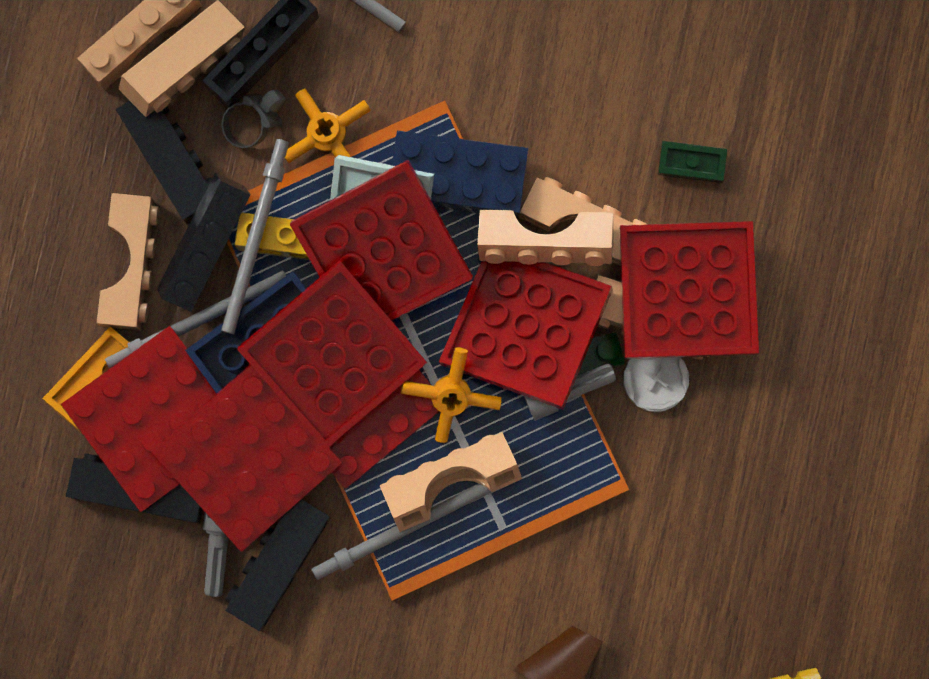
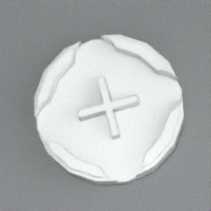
(656, 382)

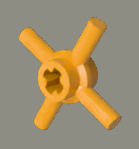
(320, 120)
(451, 405)

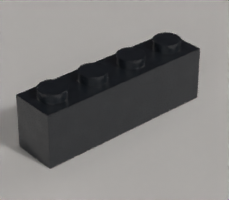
(260, 50)
(167, 157)
(203, 242)
(94, 483)
(276, 565)

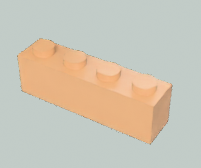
(181, 59)

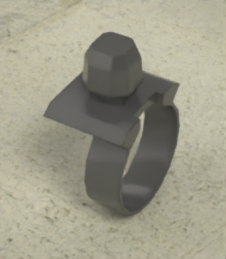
(266, 107)

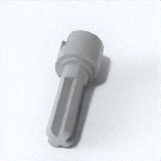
(584, 383)
(216, 558)

